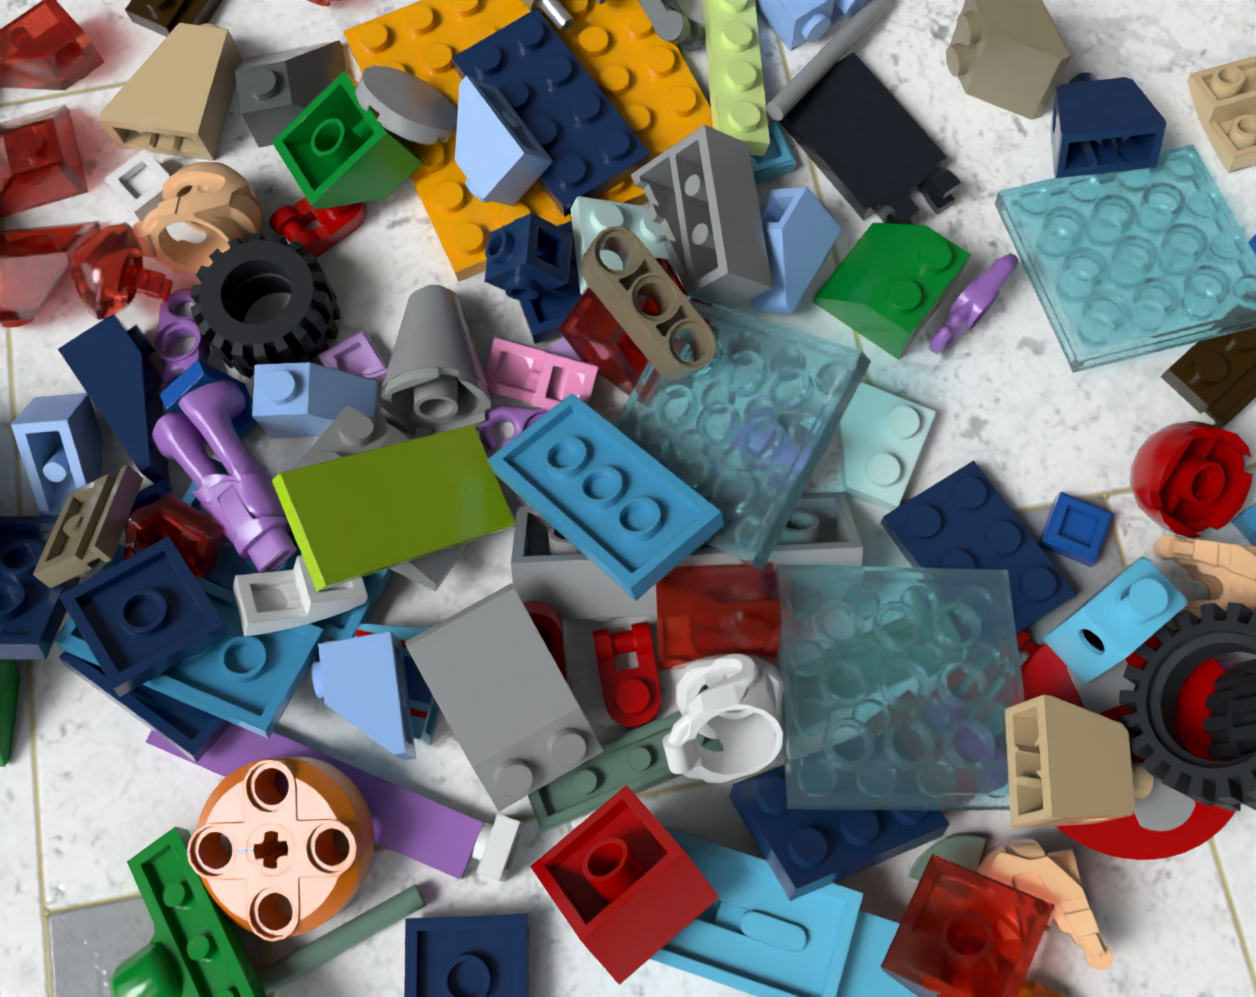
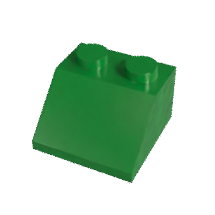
(343, 151)
(892, 283)

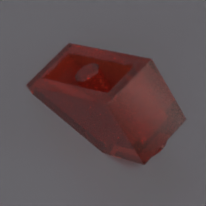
(45, 50)

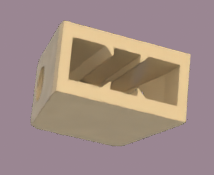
(1069, 765)

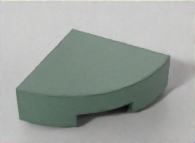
(959, 849)

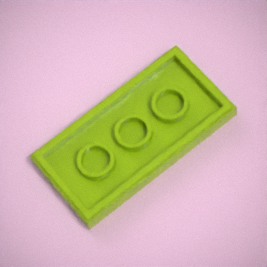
(392, 505)

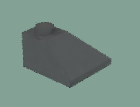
(282, 84)

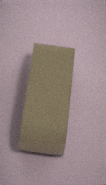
(645, 276)

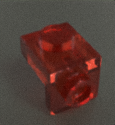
(191, 532)

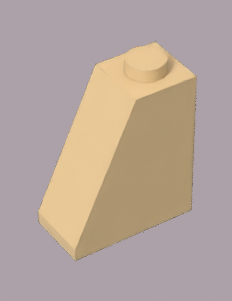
(177, 95)

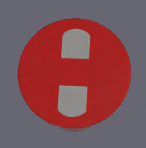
(1165, 820)

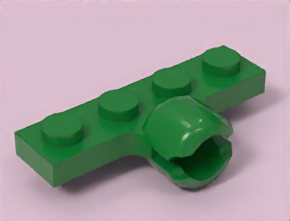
(193, 942)

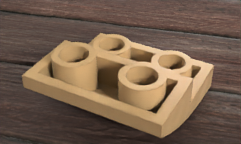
(1227, 110)

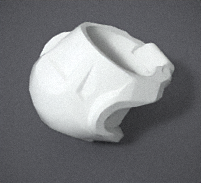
(730, 701)

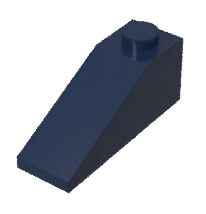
(123, 386)

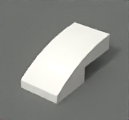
(289, 599)

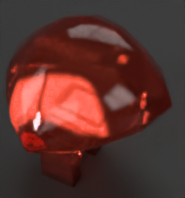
(111, 272)

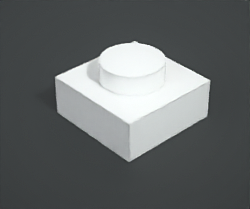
(139, 183)
(497, 847)

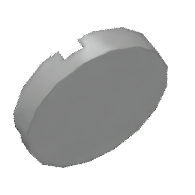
(407, 105)

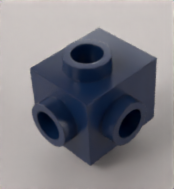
(528, 257)

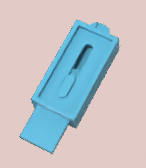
(778, 945)

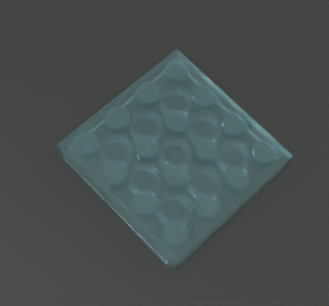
(1133, 259)
(746, 422)
(896, 687)

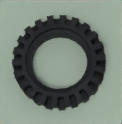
(1154, 702)

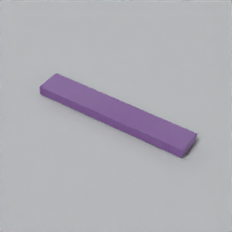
(399, 817)

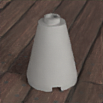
(434, 367)

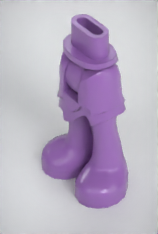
(245, 498)

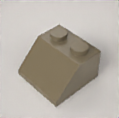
(1008, 54)

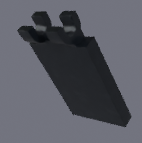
(869, 145)

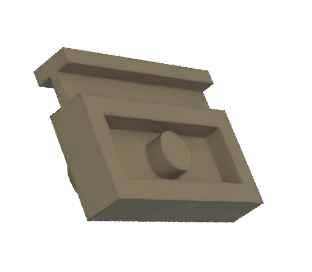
(88, 527)

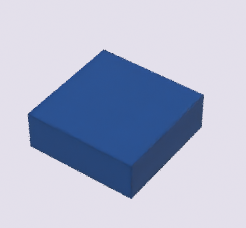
(1075, 529)

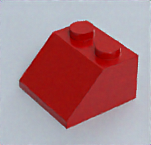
(623, 884)

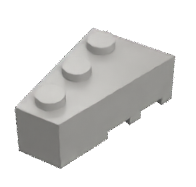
(711, 216)

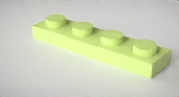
(736, 72)

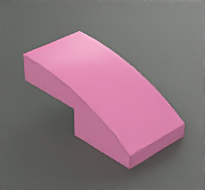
(537, 374)

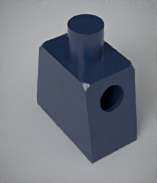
(1104, 127)

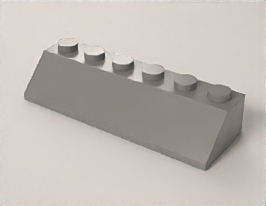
(557, 573)

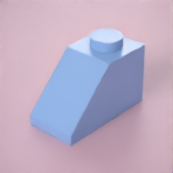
(495, 145)
(307, 398)
(58, 447)
(368, 688)

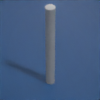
(826, 58)

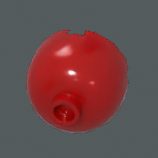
(1191, 477)

